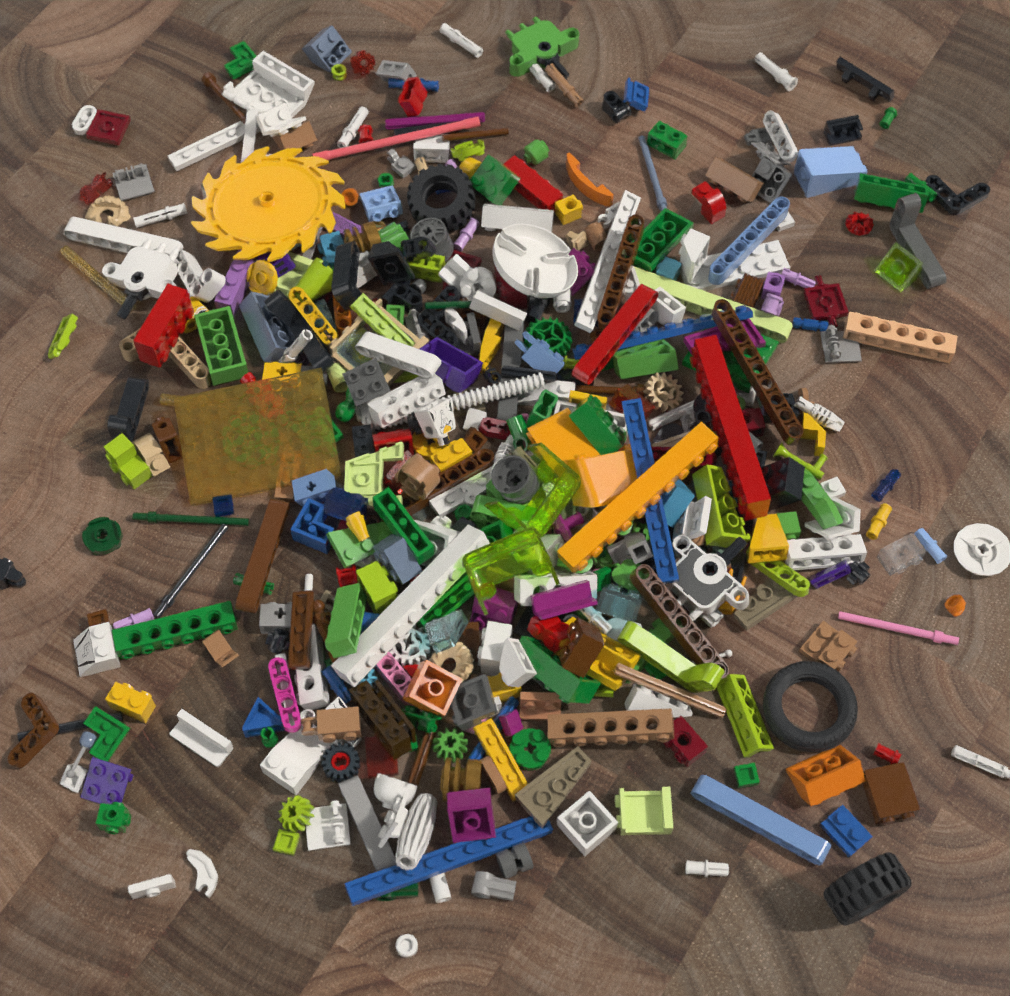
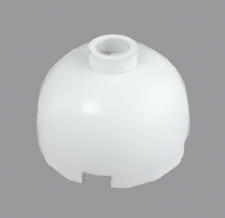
(388, 789)

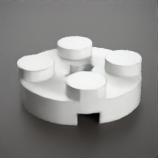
(474, 275)

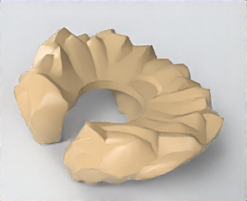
(108, 203)
(463, 660)

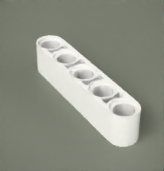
(398, 355)

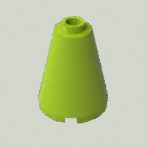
(316, 280)

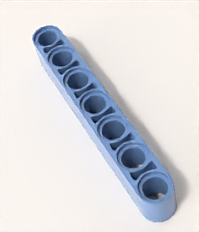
(748, 240)
(761, 819)

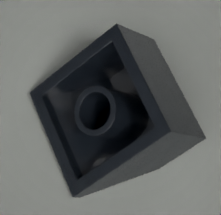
(389, 263)

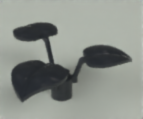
(673, 429)

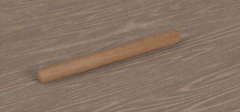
(669, 690)

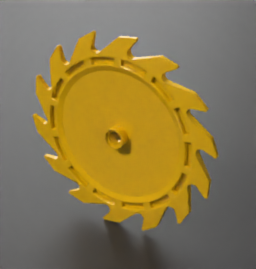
(268, 204)

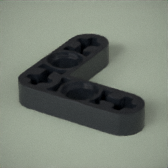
(953, 199)
(435, 317)

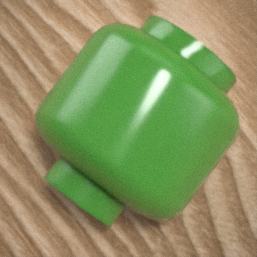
(536, 152)

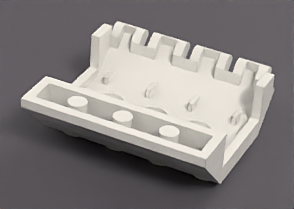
(271, 85)

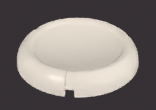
(534, 261)

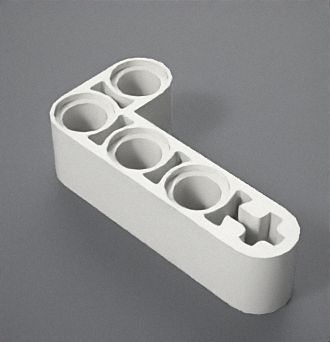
(199, 283)

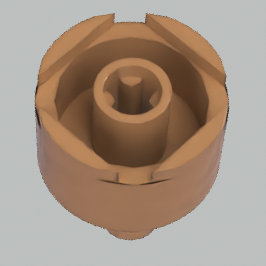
(418, 477)

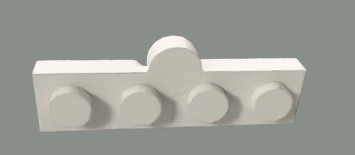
(461, 494)

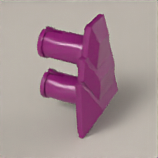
(563, 526)

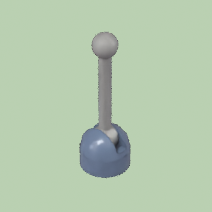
(87, 741)

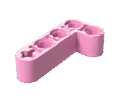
(394, 674)

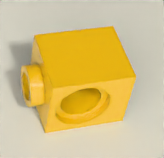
(568, 209)

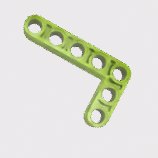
(690, 676)

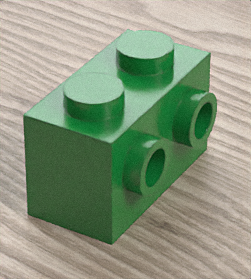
(667, 140)

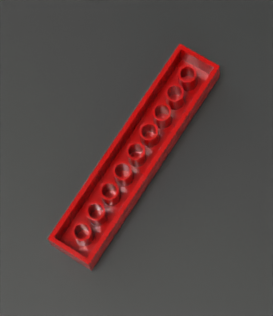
(730, 428)

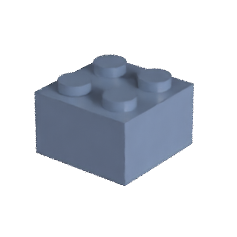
(397, 558)

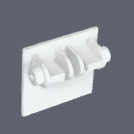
(328, 827)

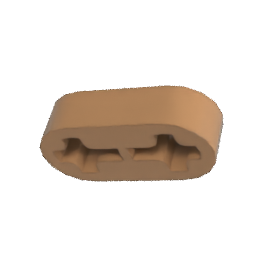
(493, 775)

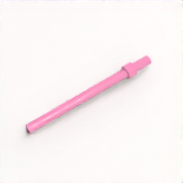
(936, 636)

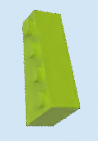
(723, 522)

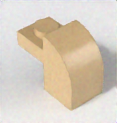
(151, 453)

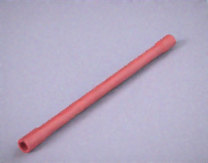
(385, 142)

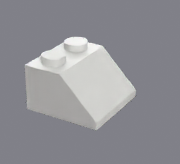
(693, 253)

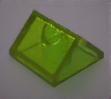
(899, 267)

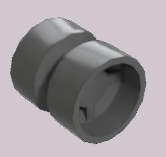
(510, 867)

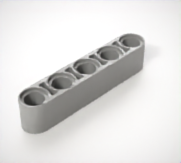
(366, 823)

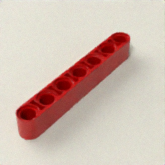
(615, 334)

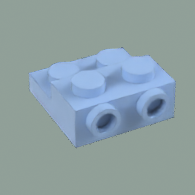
(381, 203)

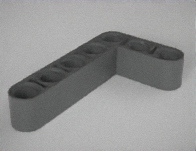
(908, 236)

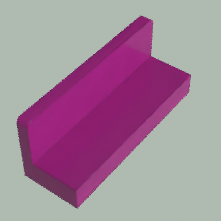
(562, 600)

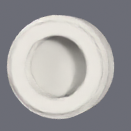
(406, 946)

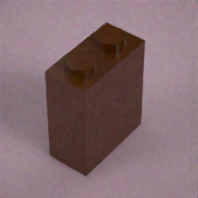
(890, 794)

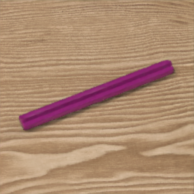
(425, 120)

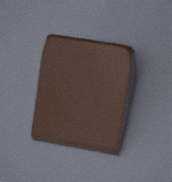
(474, 439)

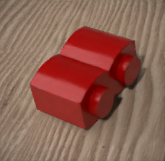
(412, 96)
(550, 631)

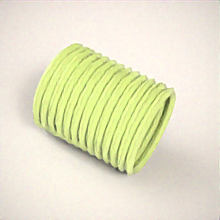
(336, 377)

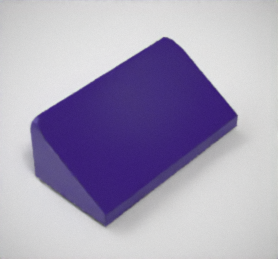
(830, 574)

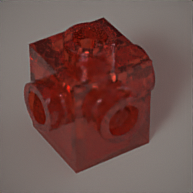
(356, 62)

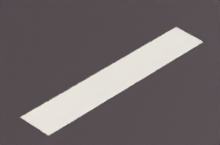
(250, 132)

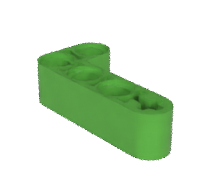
(481, 515)

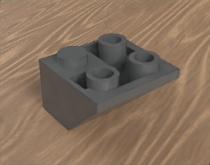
(773, 178)

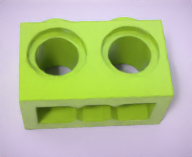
(428, 268)

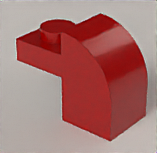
(712, 202)

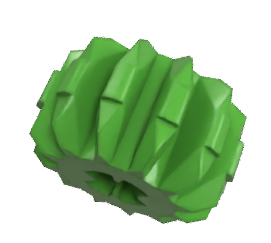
(458, 743)

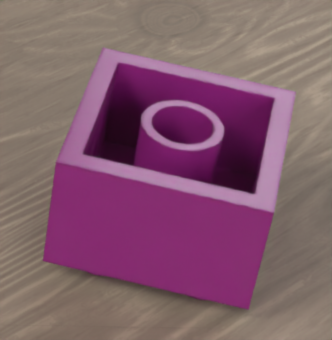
(471, 815)

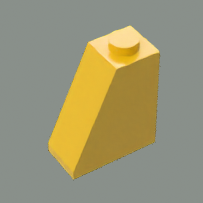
(768, 541)

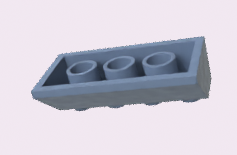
(268, 330)

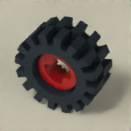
(338, 753)

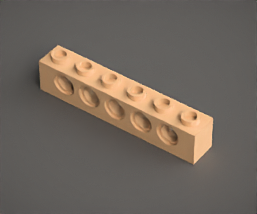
(900, 337)

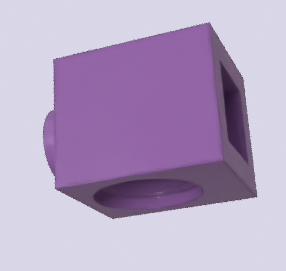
(773, 284)

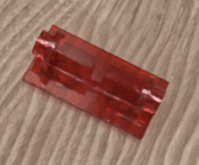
(90, 193)

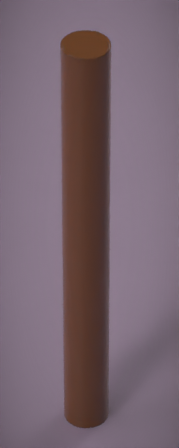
(475, 134)

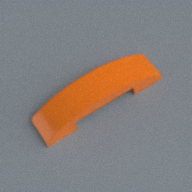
(598, 194)

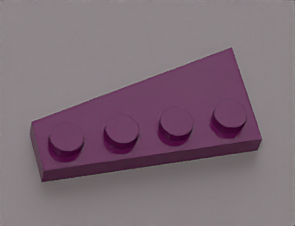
(750, 328)

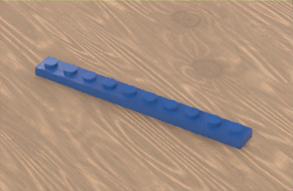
(671, 329)
(654, 515)
(444, 860)

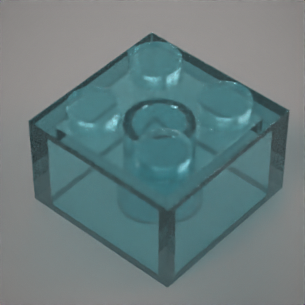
(620, 603)

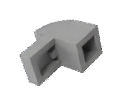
(632, 547)

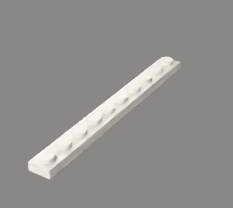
(594, 295)

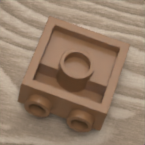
(829, 646)

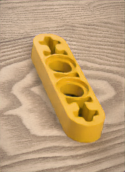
(313, 316)

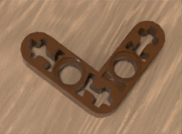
(18, 756)

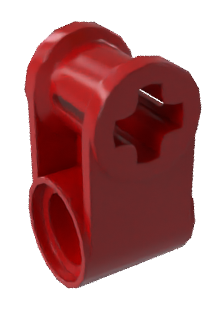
(347, 576)

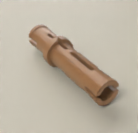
(568, 90)

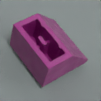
(500, 609)

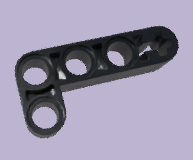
(345, 274)
(129, 409)

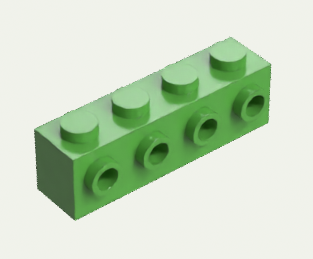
(346, 620)

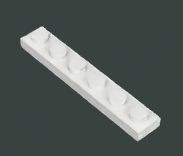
(208, 146)

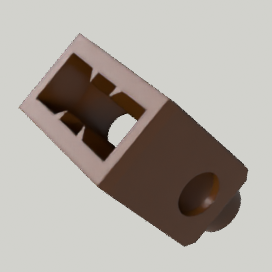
(165, 431)

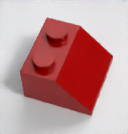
(388, 439)

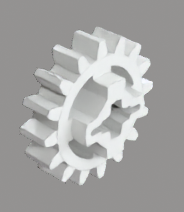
(415, 650)

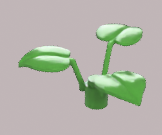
(620, 575)

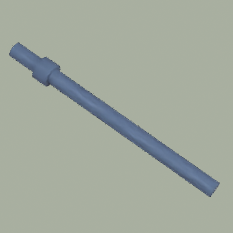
(661, 201)

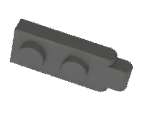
(762, 135)

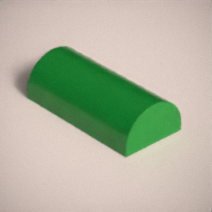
(660, 239)

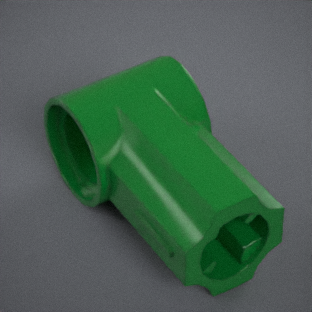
(518, 431)

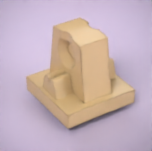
(577, 241)

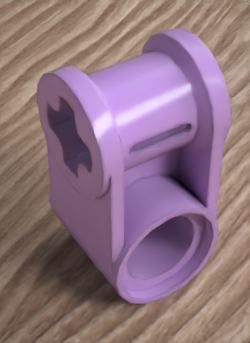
(772, 304)

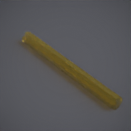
(94, 275)

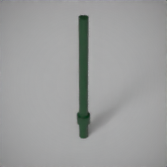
(153, 517)

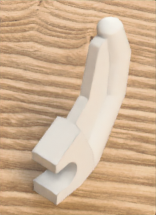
(206, 871)

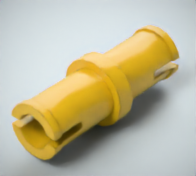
(878, 521)

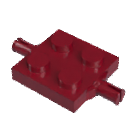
(825, 301)

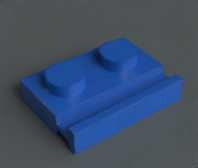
(636, 94)
(845, 831)

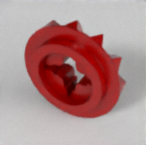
(857, 228)

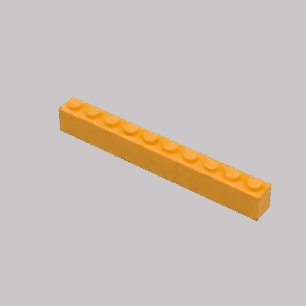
(637, 498)

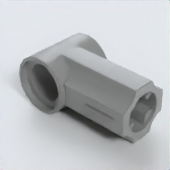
(488, 886)

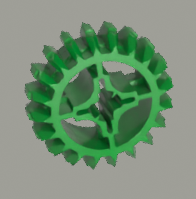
(545, 329)

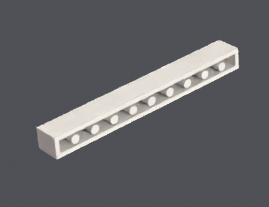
(409, 607)

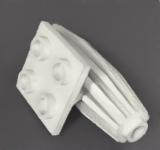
(410, 827)

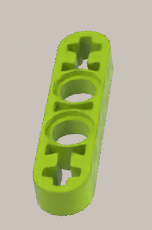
(781, 568)

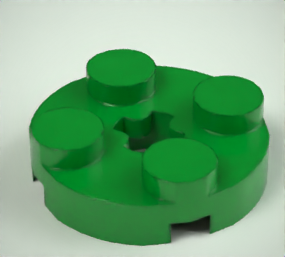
(540, 754)

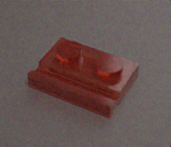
(379, 759)

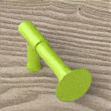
(814, 470)

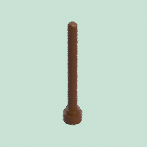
(209, 80)
(605, 389)

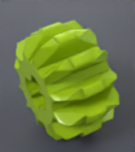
(296, 814)

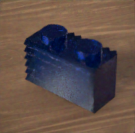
(342, 504)

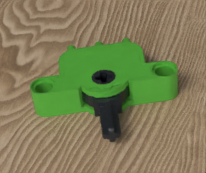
(540, 45)

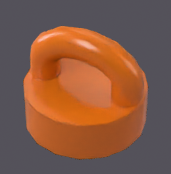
(350, 196)
(955, 605)

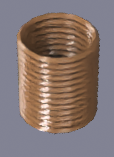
(596, 236)

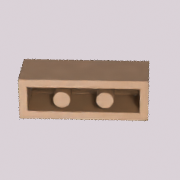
(733, 180)

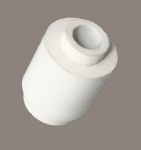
(563, 302)

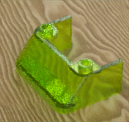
(550, 499)
(505, 560)

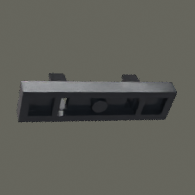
(876, 87)

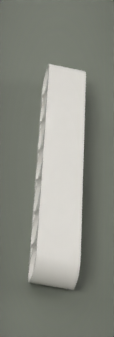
(113, 236)

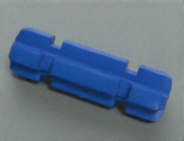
(809, 324)

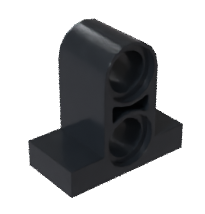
(407, 298)

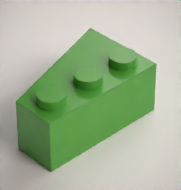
(645, 359)

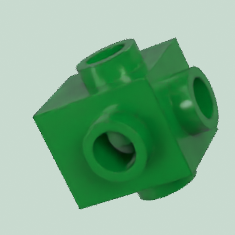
(113, 818)

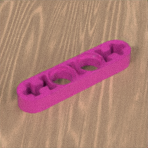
(285, 694)

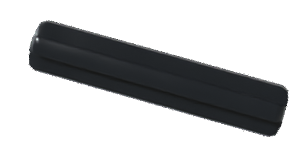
(520, 372)

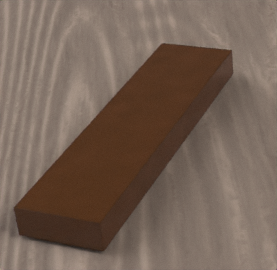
(301, 630)

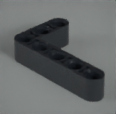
(315, 349)

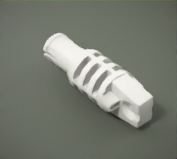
(820, 414)
(505, 449)

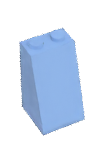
(827, 169)

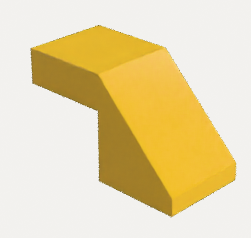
(813, 431)

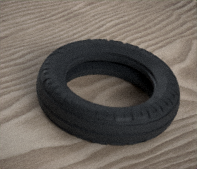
(829, 678)

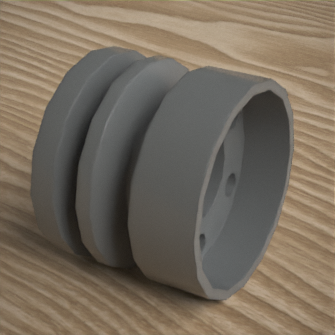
(437, 233)
(515, 479)

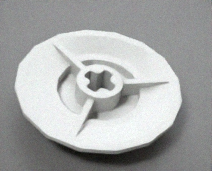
(991, 541)

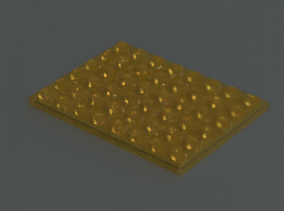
(256, 435)

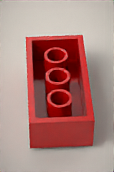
(163, 325)

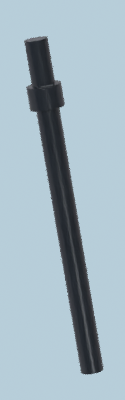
(168, 600)

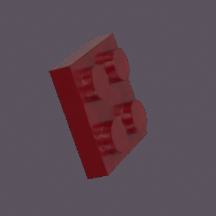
(108, 127)

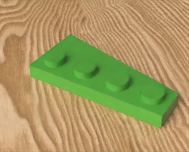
(350, 549)

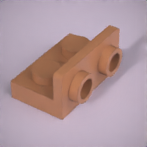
(539, 705)

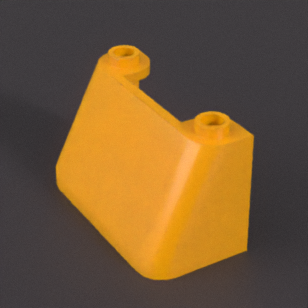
(602, 477)

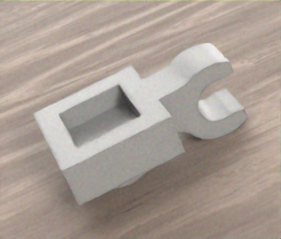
(402, 165)

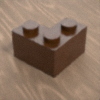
(583, 647)

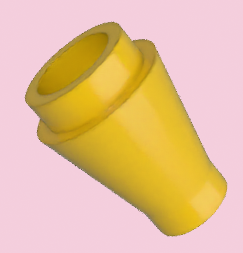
(358, 526)

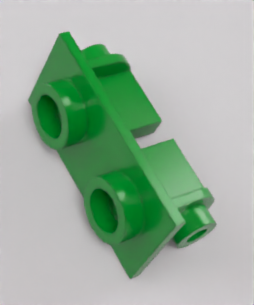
(425, 718)

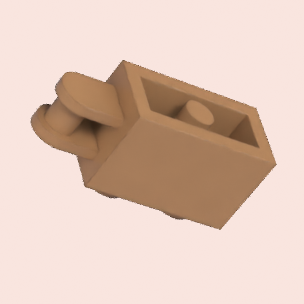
(334, 724)

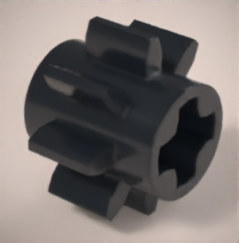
(414, 424)
(859, 573)
(277, 641)

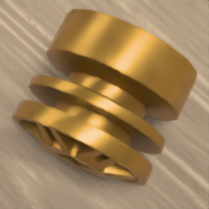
(368, 236)
(460, 779)

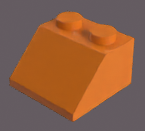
(432, 688)

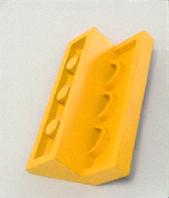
(605, 662)

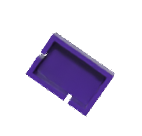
(457, 367)

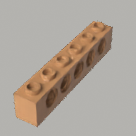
(602, 720)

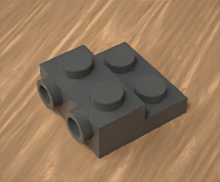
(473, 703)

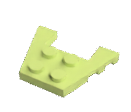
(365, 472)

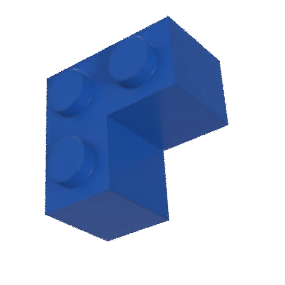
(309, 527)

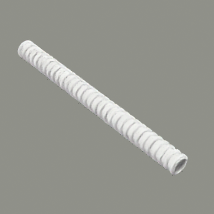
(479, 396)

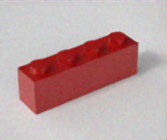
(533, 186)

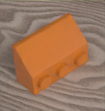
(826, 775)

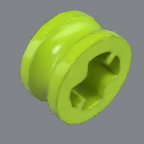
(335, 72)

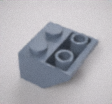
(327, 49)

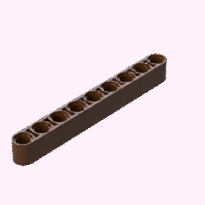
(755, 379)

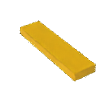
(501, 756)

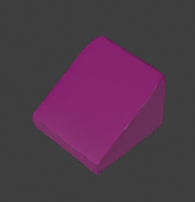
(511, 722)

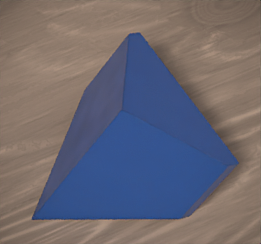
(260, 717)

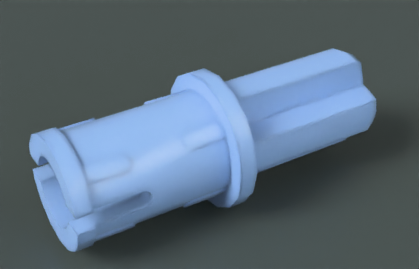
(930, 545)

